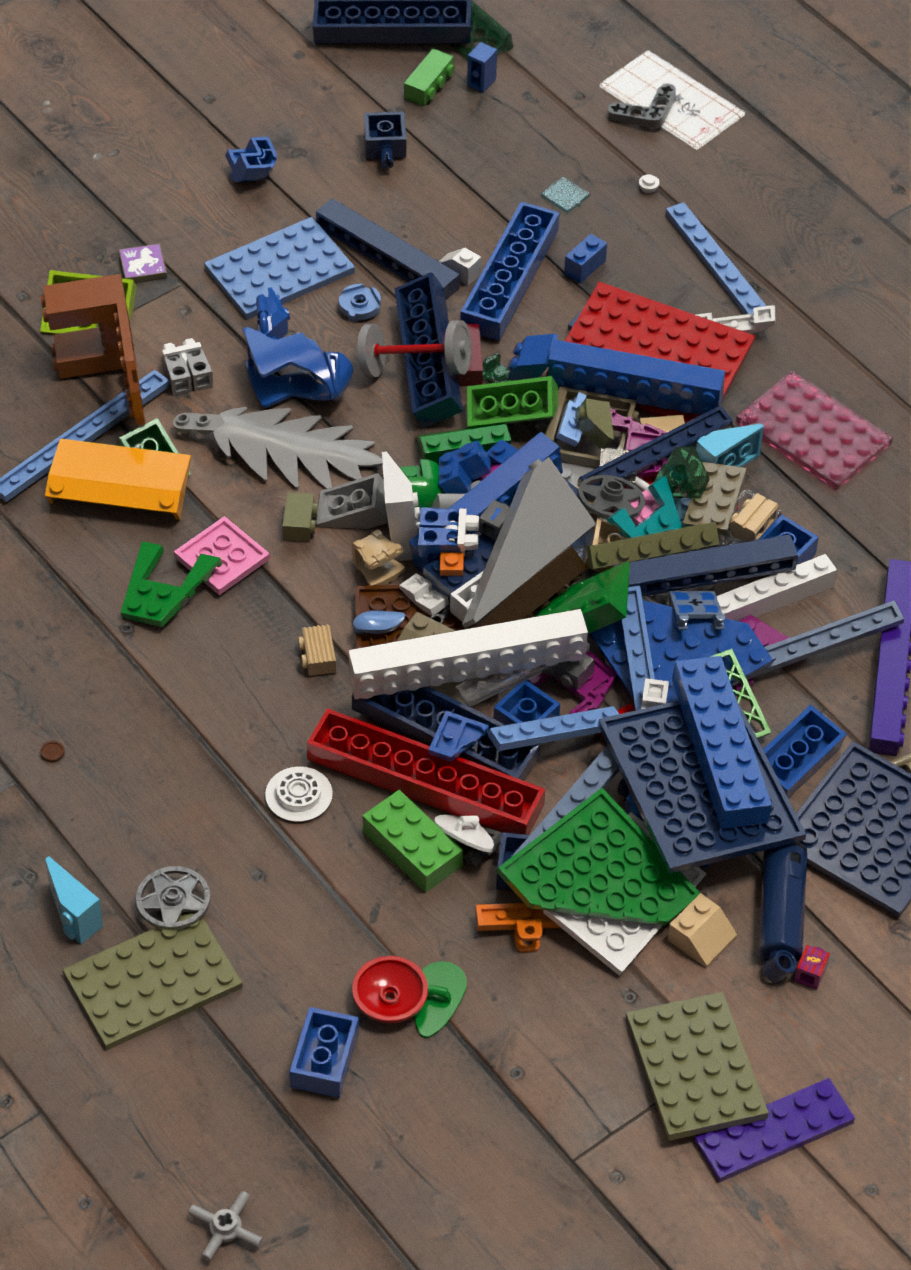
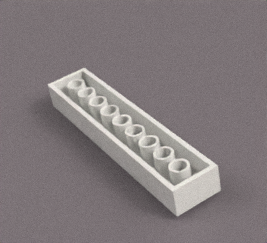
(467, 654)

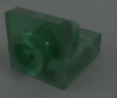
(494, 371)

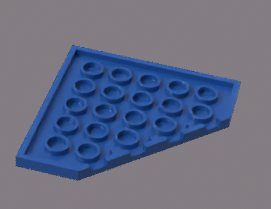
(672, 645)

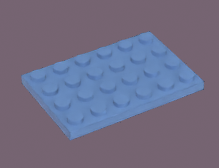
(287, 260)

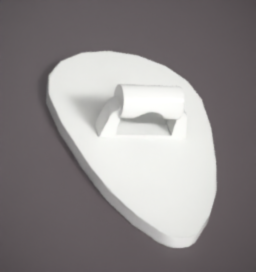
(466, 830)

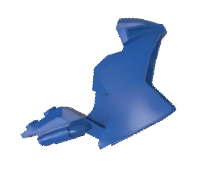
(271, 351)

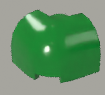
(424, 481)

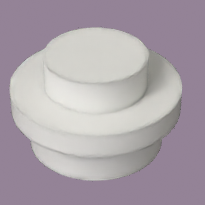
(648, 183)

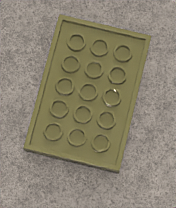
(151, 980)
(696, 1066)

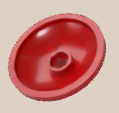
(390, 978)

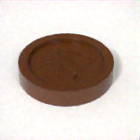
(52, 751)

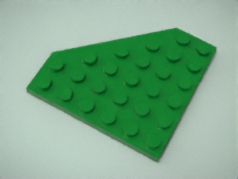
(598, 867)

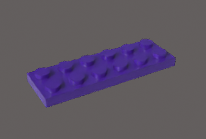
(790, 1124)

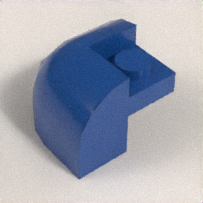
(253, 162)

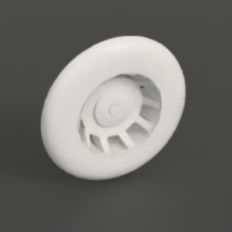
(298, 786)

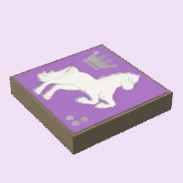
(143, 263)

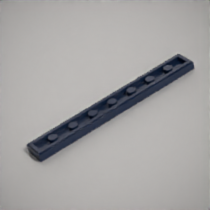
(662, 446)

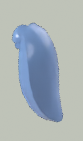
(378, 622)

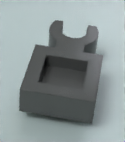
(475, 856)

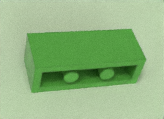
(429, 77)

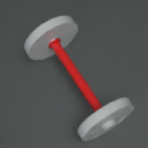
(372, 348)

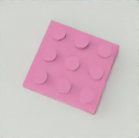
(234, 547)

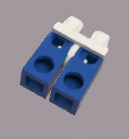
(446, 531)

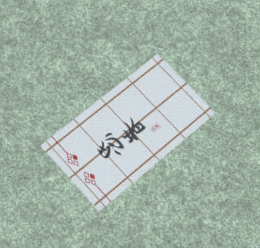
(696, 112)

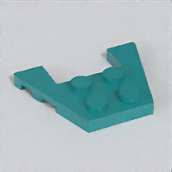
(662, 519)

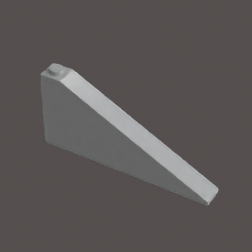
(537, 528)

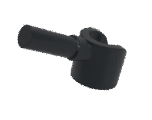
(441, 617)

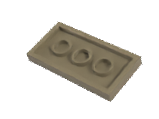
(719, 497)

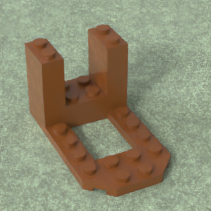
(93, 349)

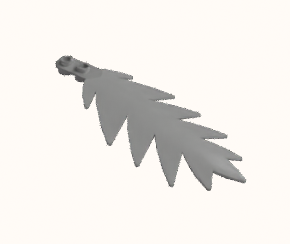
(284, 441)

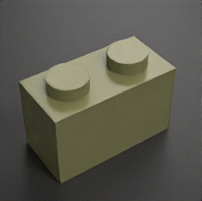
(298, 517)

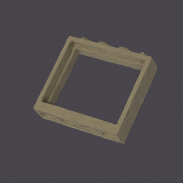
(623, 406)

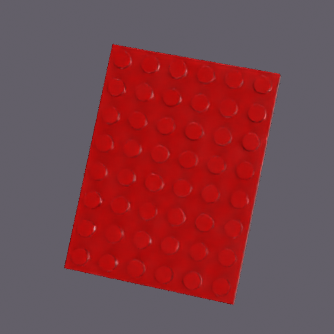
(653, 329)

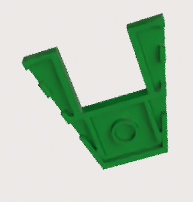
(155, 601)

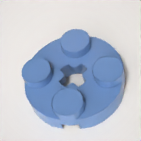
(359, 311)

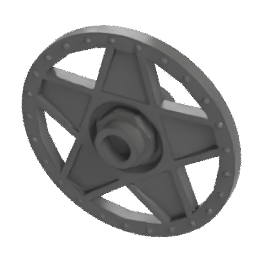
(610, 495)

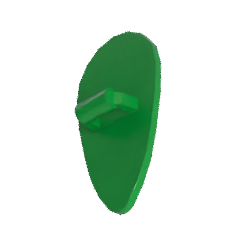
(445, 992)

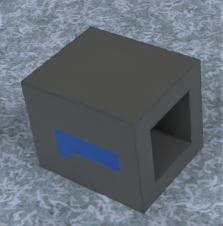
(492, 519)

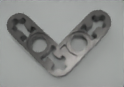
(647, 118)

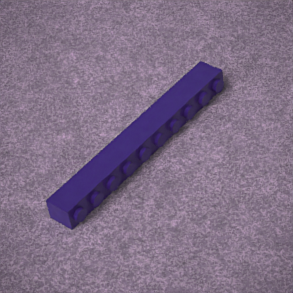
(893, 666)

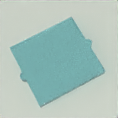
(565, 194)

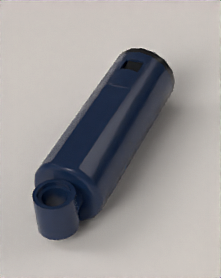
(782, 910)

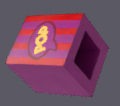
(812, 966)

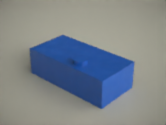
(803, 748)

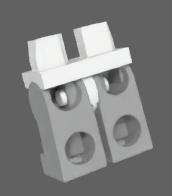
(186, 364)

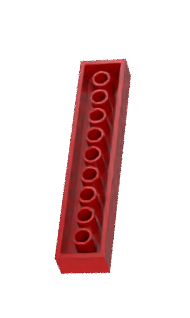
(406, 766)

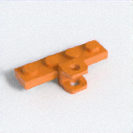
(518, 917)

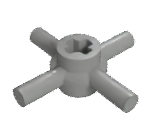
(225, 1226)

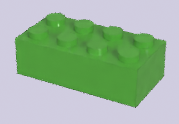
(412, 841)

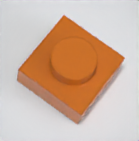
(451, 563)

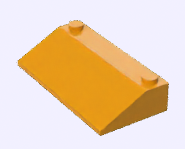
(118, 476)

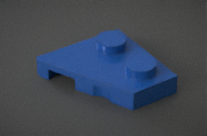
(455, 736)

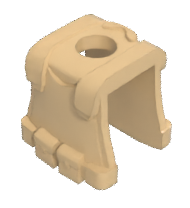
(375, 558)

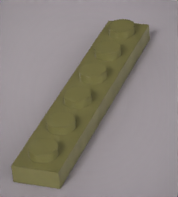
(652, 545)

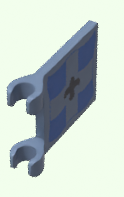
(696, 605)

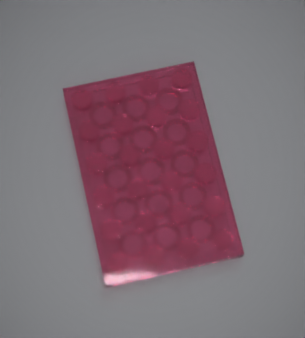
(815, 430)

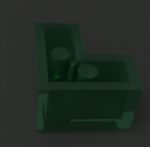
(685, 473)

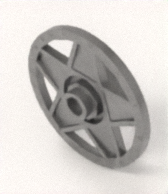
(173, 897)

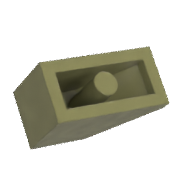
(596, 421)

